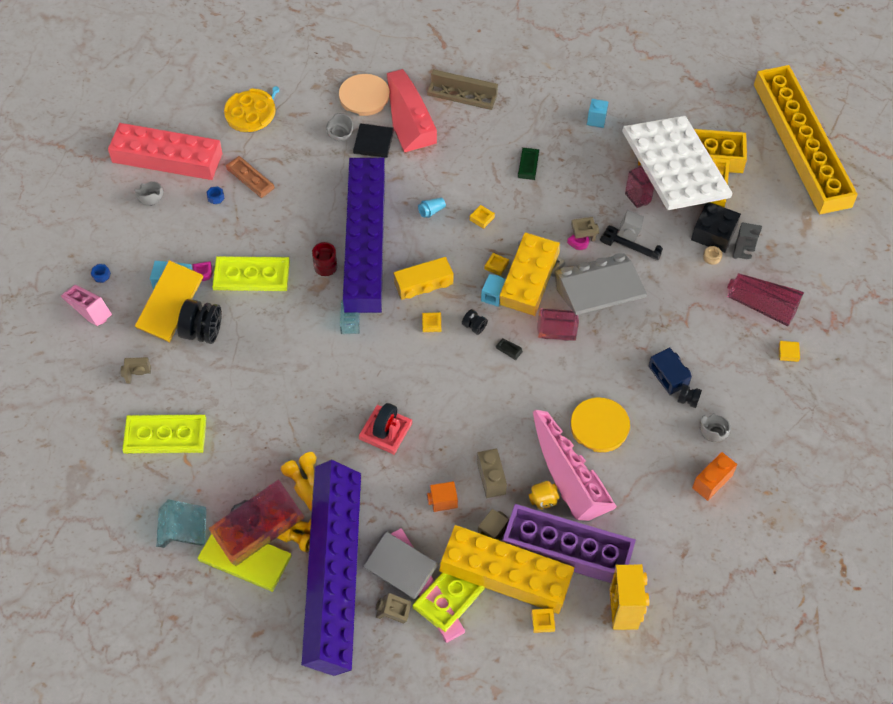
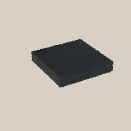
(373, 140)

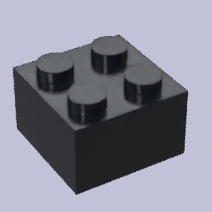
(715, 226)

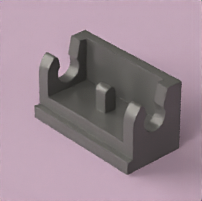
(746, 240)

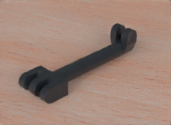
(611, 235)

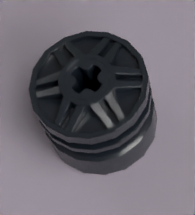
(199, 321)

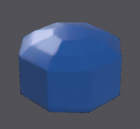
(215, 195)
(100, 273)

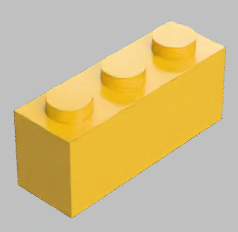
(423, 278)

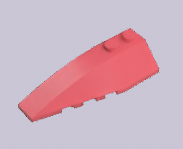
(409, 113)

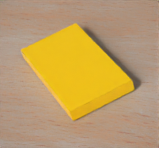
(166, 300)

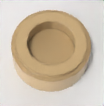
(712, 255)

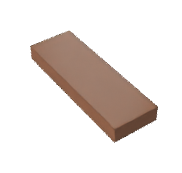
(250, 177)

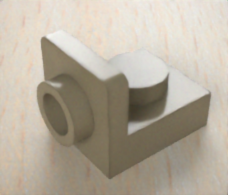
(584, 228)
(135, 366)
(393, 608)

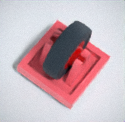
(385, 428)

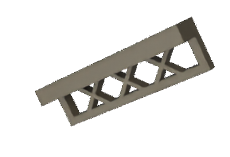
(464, 86)

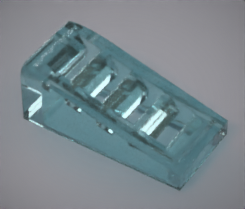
(349, 328)

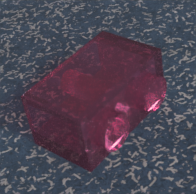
(639, 187)
(557, 324)

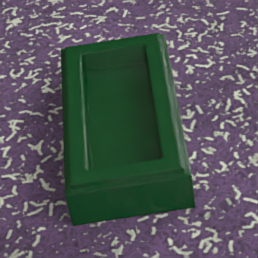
(528, 163)

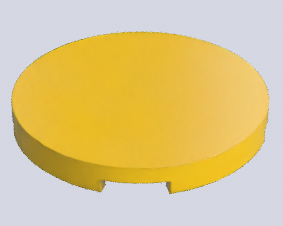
(249, 110)
(600, 424)

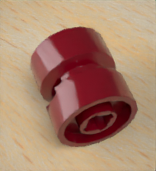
(324, 259)

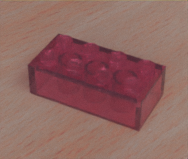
(256, 523)

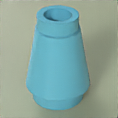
(430, 207)

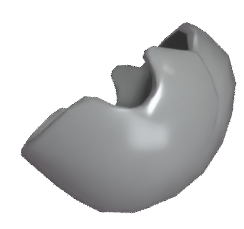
(340, 127)
(149, 193)
(715, 427)

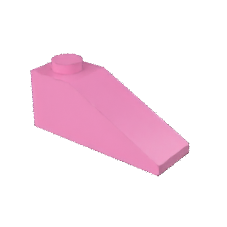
(87, 304)

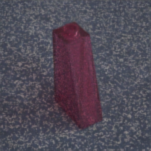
(766, 297)

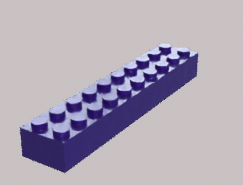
(364, 236)
(332, 569)

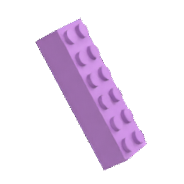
(569, 542)

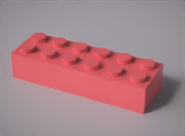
(165, 151)

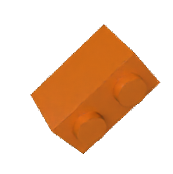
(714, 476)

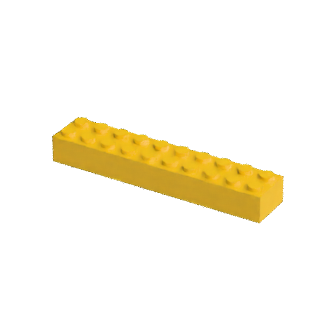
(805, 140)

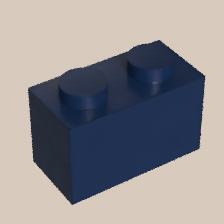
(670, 370)

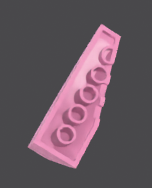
(577, 484)

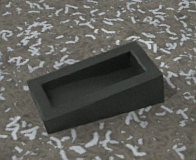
(509, 348)

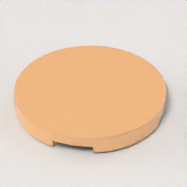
(364, 94)

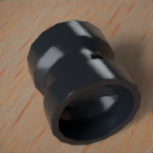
(474, 321)
(691, 396)

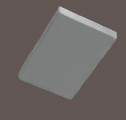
(400, 565)

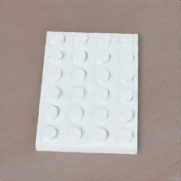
(676, 162)

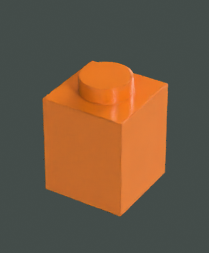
(443, 496)

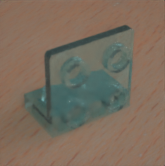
(181, 523)

